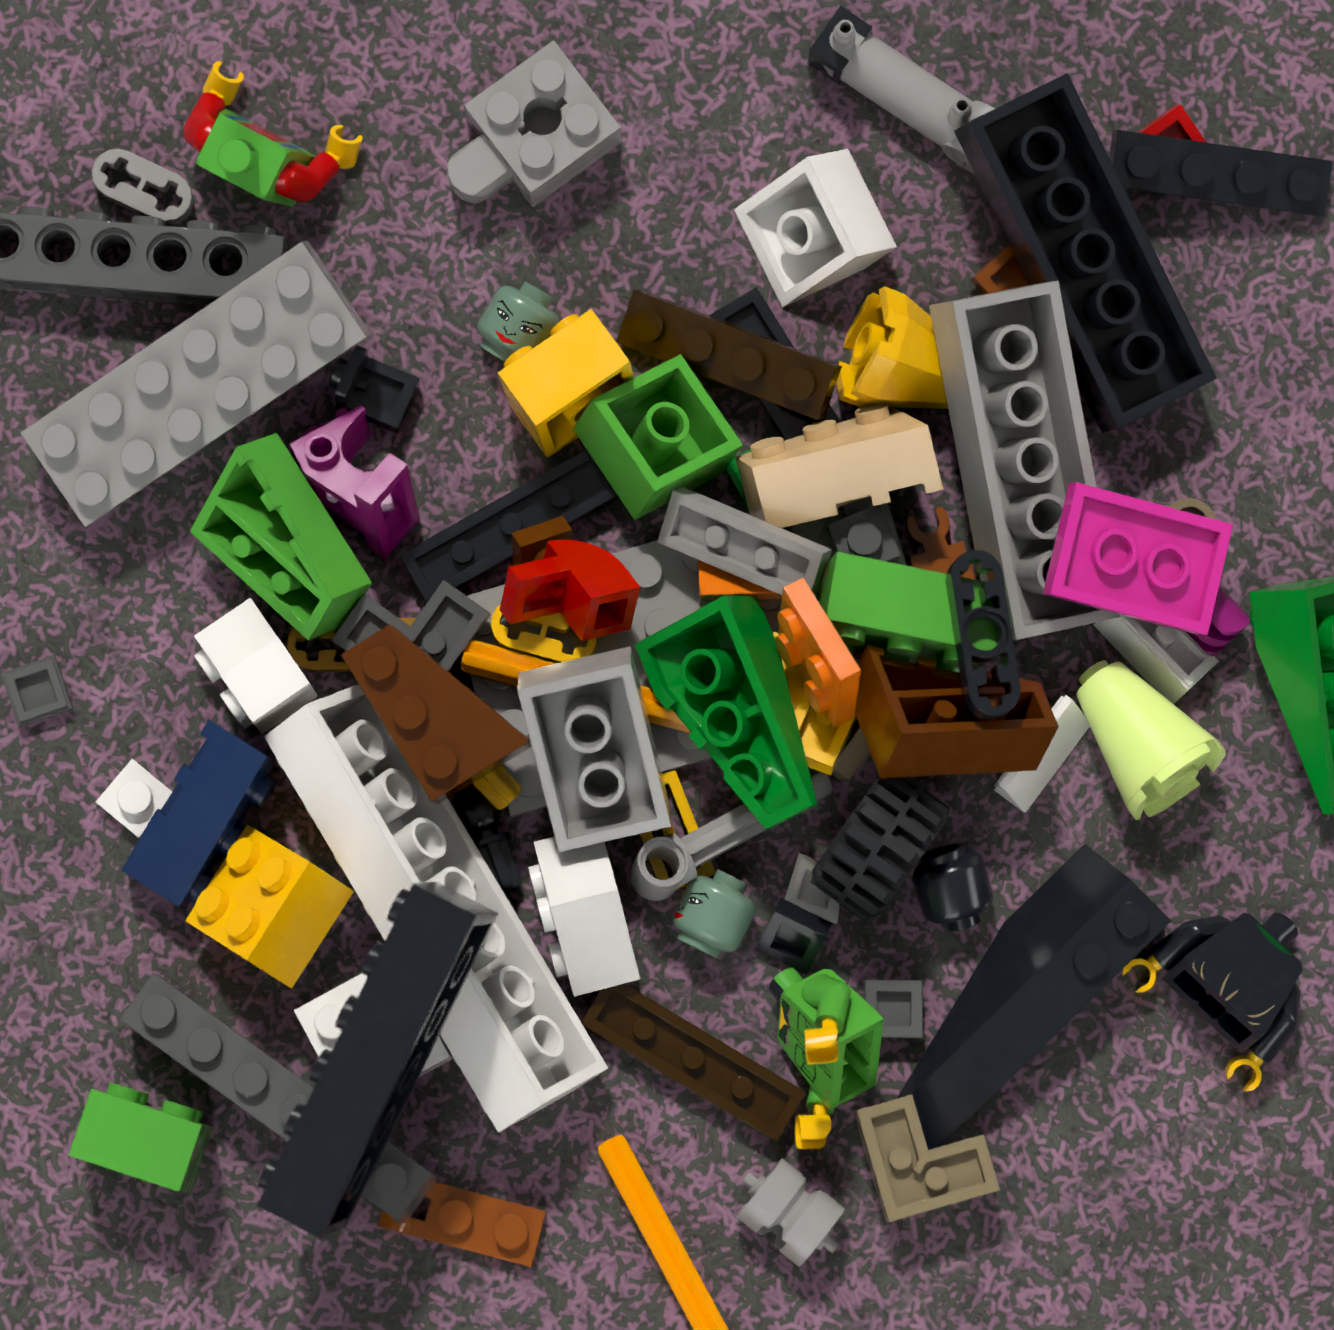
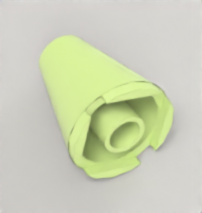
(1144, 738)

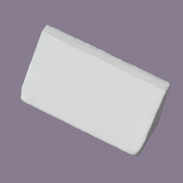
(1159, 653)
(1023, 787)

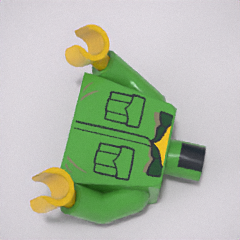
(830, 1040)

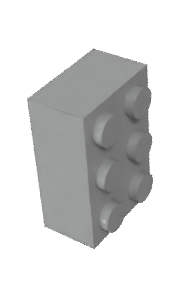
(594, 749)

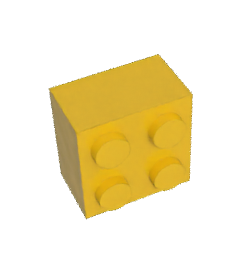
(561, 376)
(269, 906)

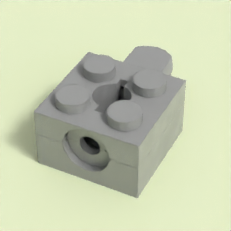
(533, 129)

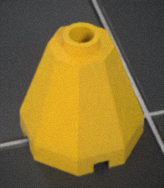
(892, 355)

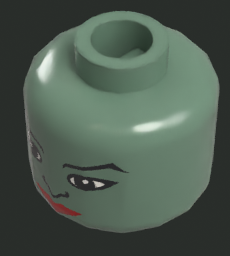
(516, 320)
(714, 914)

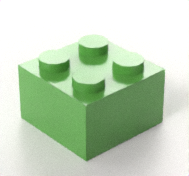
(657, 436)
(140, 1139)

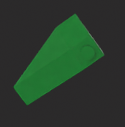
(1297, 651)

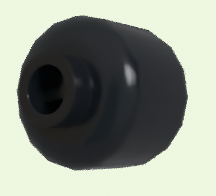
(952, 886)

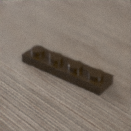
(729, 354)
(694, 1059)

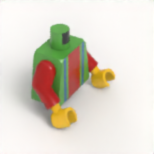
(256, 156)

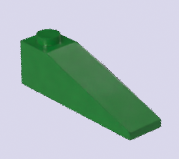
(734, 698)

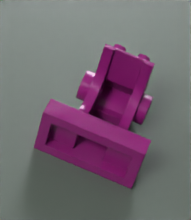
(372, 502)

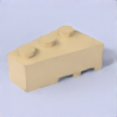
(837, 465)

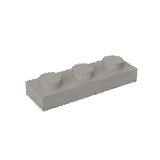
(741, 543)

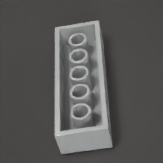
(196, 383)
(1016, 438)

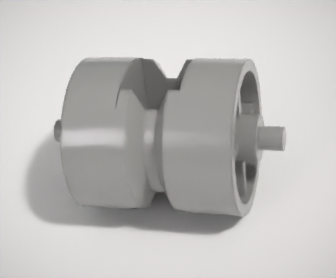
(794, 1215)

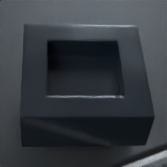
(794, 936)

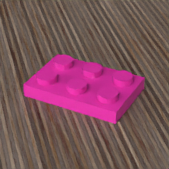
(1138, 558)

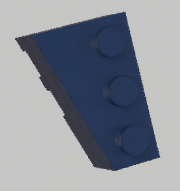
(201, 816)

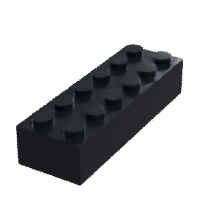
(1079, 228)
(375, 1058)

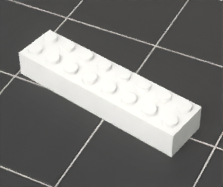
(511, 1017)

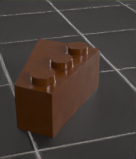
(431, 715)
(923, 728)

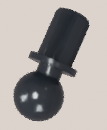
(482, 820)

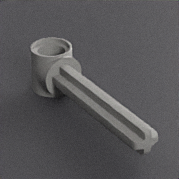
(702, 846)

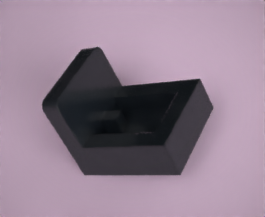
(375, 386)

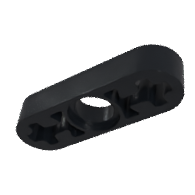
(963, 594)

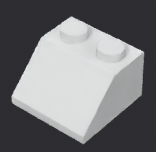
(814, 226)

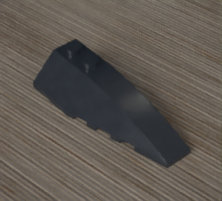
(1030, 985)

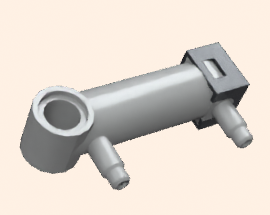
(855, 56)

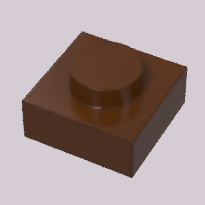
(531, 542)

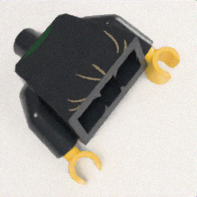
(1236, 980)

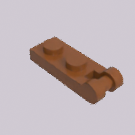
(475, 1224)

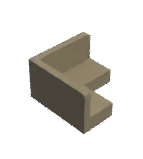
(911, 1176)

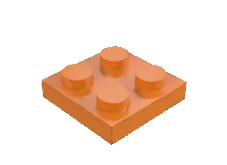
(817, 650)

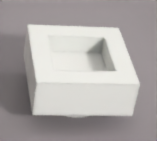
(134, 797)

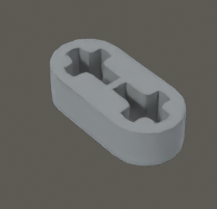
(148, 175)

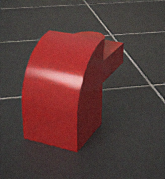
(578, 582)

